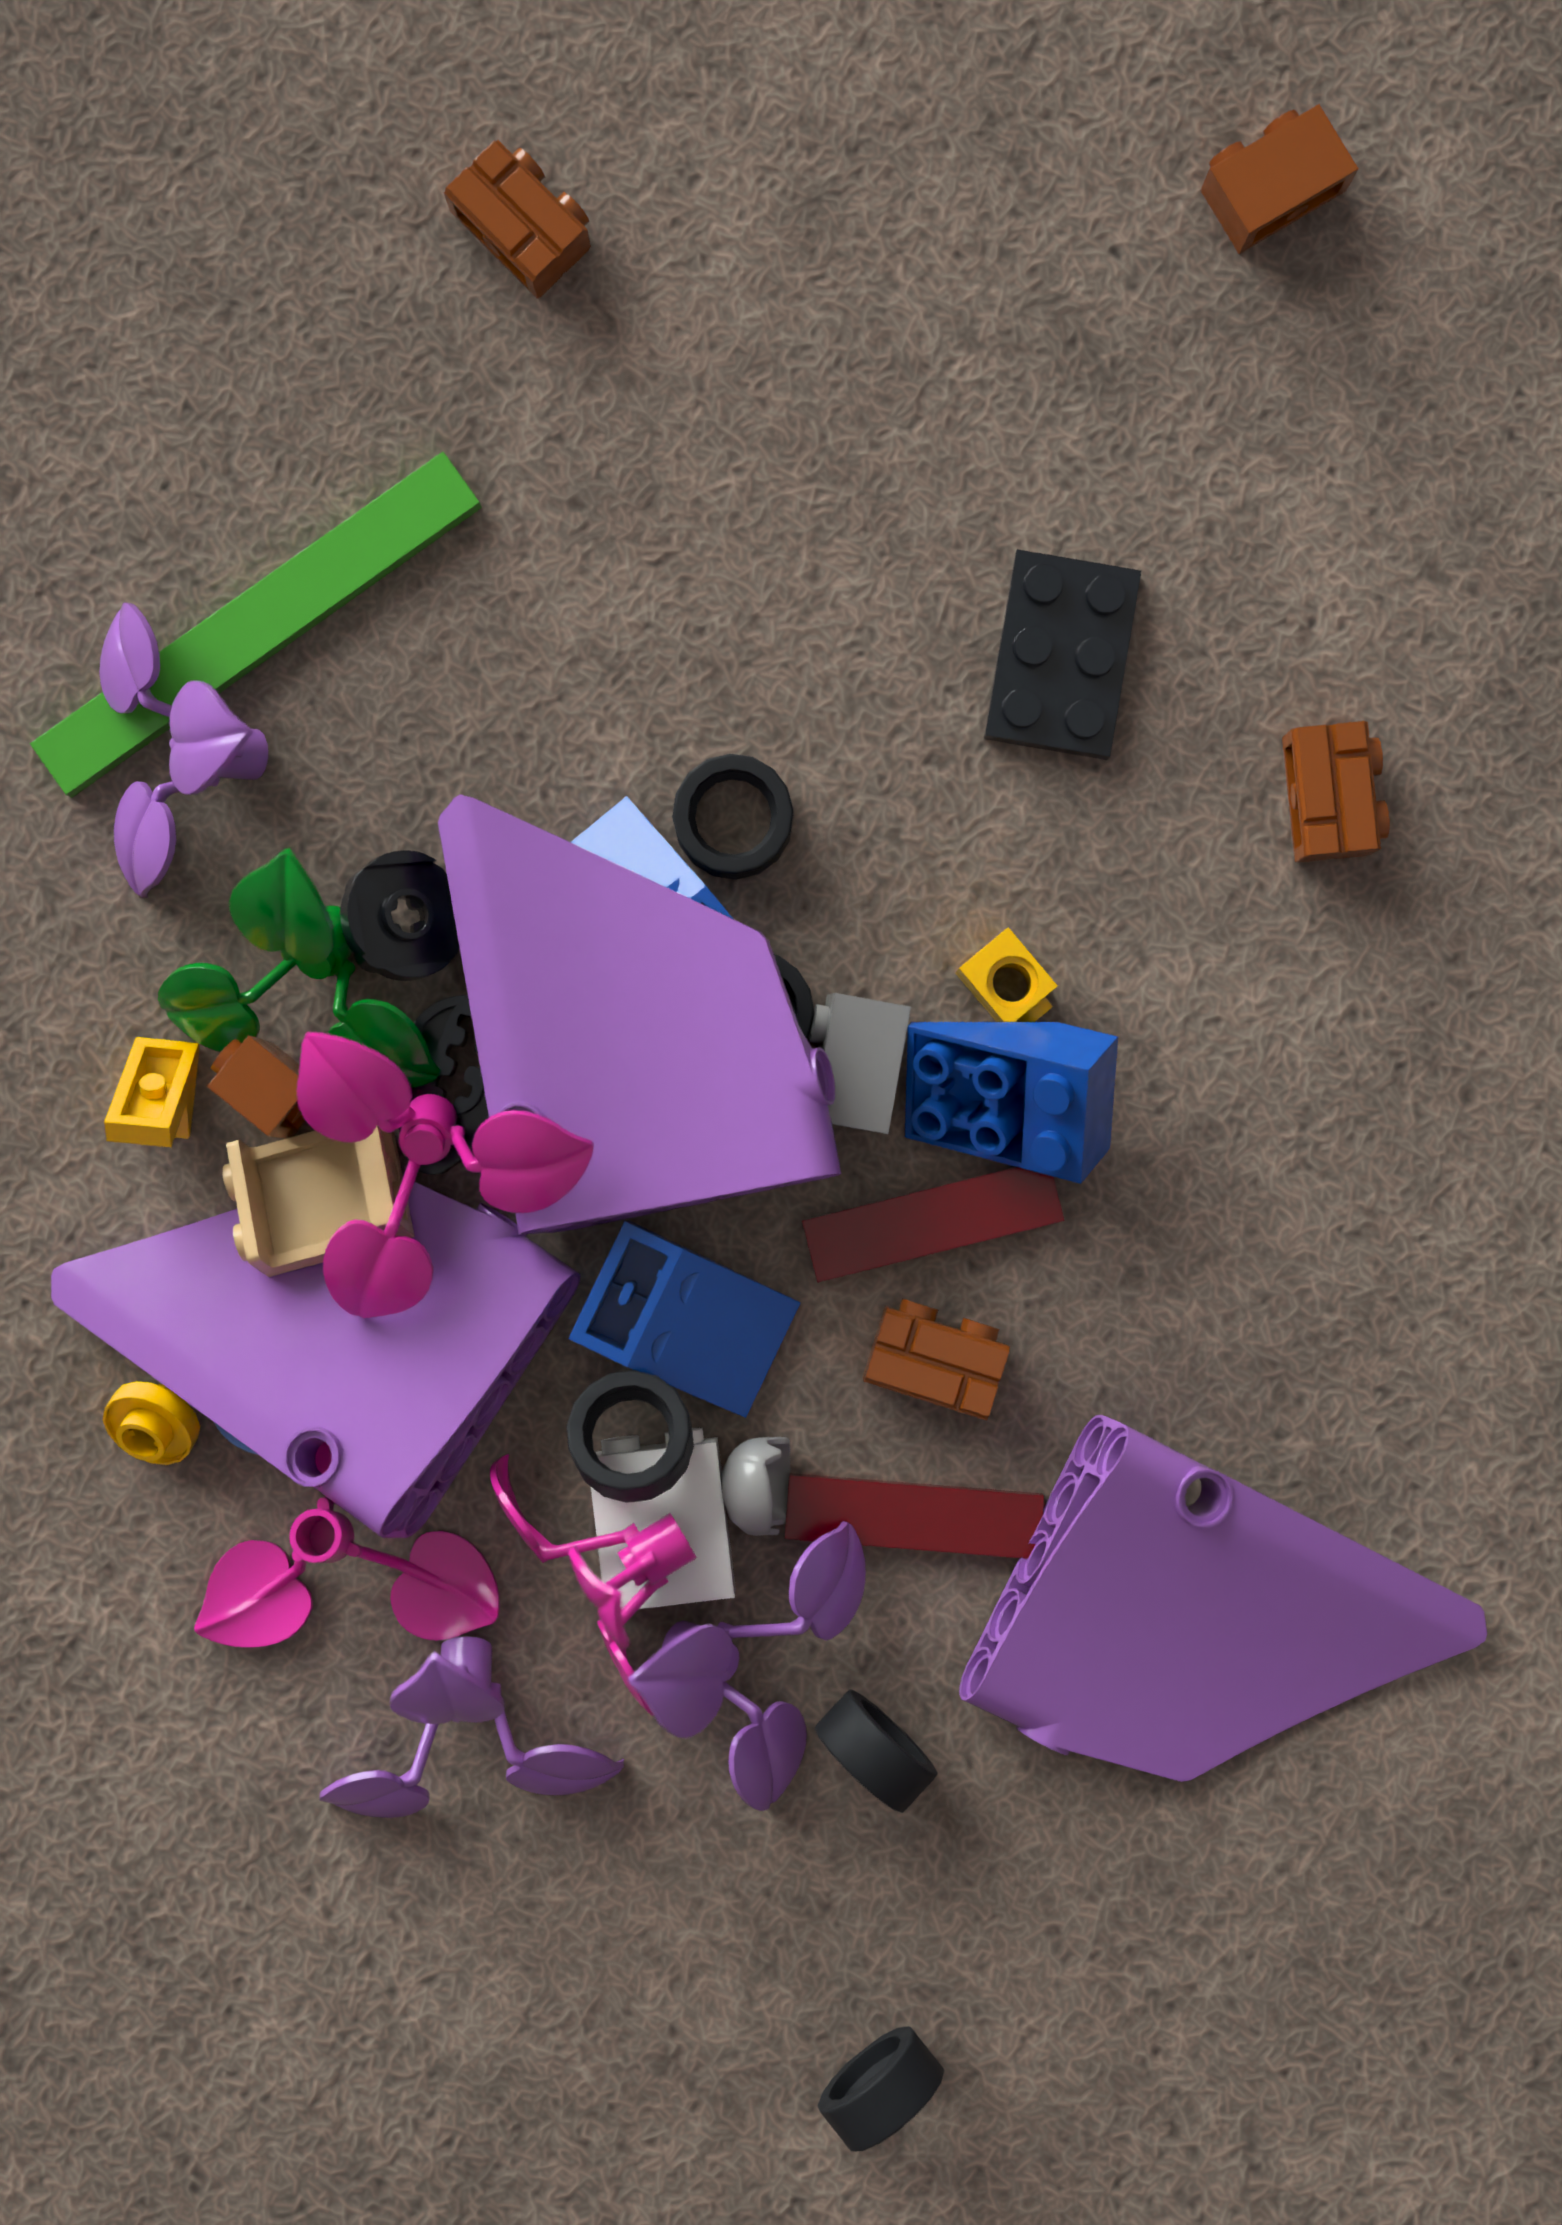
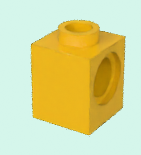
(1007, 952)

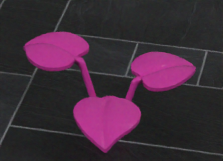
(353, 1089)
(648, 1557)
(260, 1601)

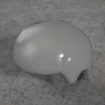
(757, 1484)

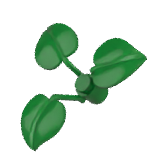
(285, 913)

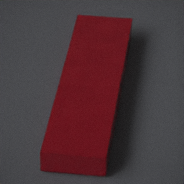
(931, 1221)
(914, 1515)

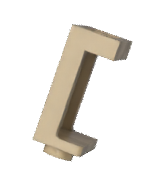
(304, 1190)

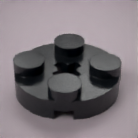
(368, 923)

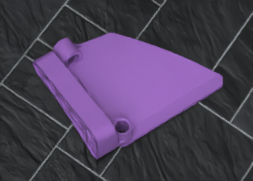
(630, 1026)
(294, 1370)
(1195, 1626)

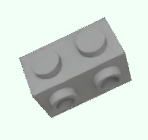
(865, 1054)

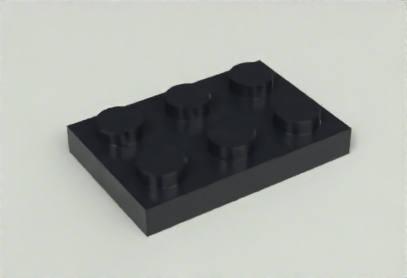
(1062, 654)

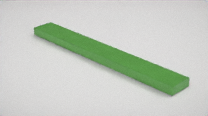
(266, 618)

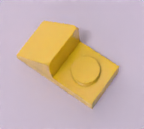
(154, 1094)

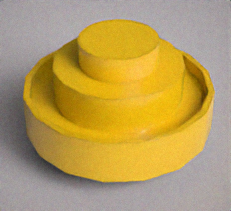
(151, 1423)

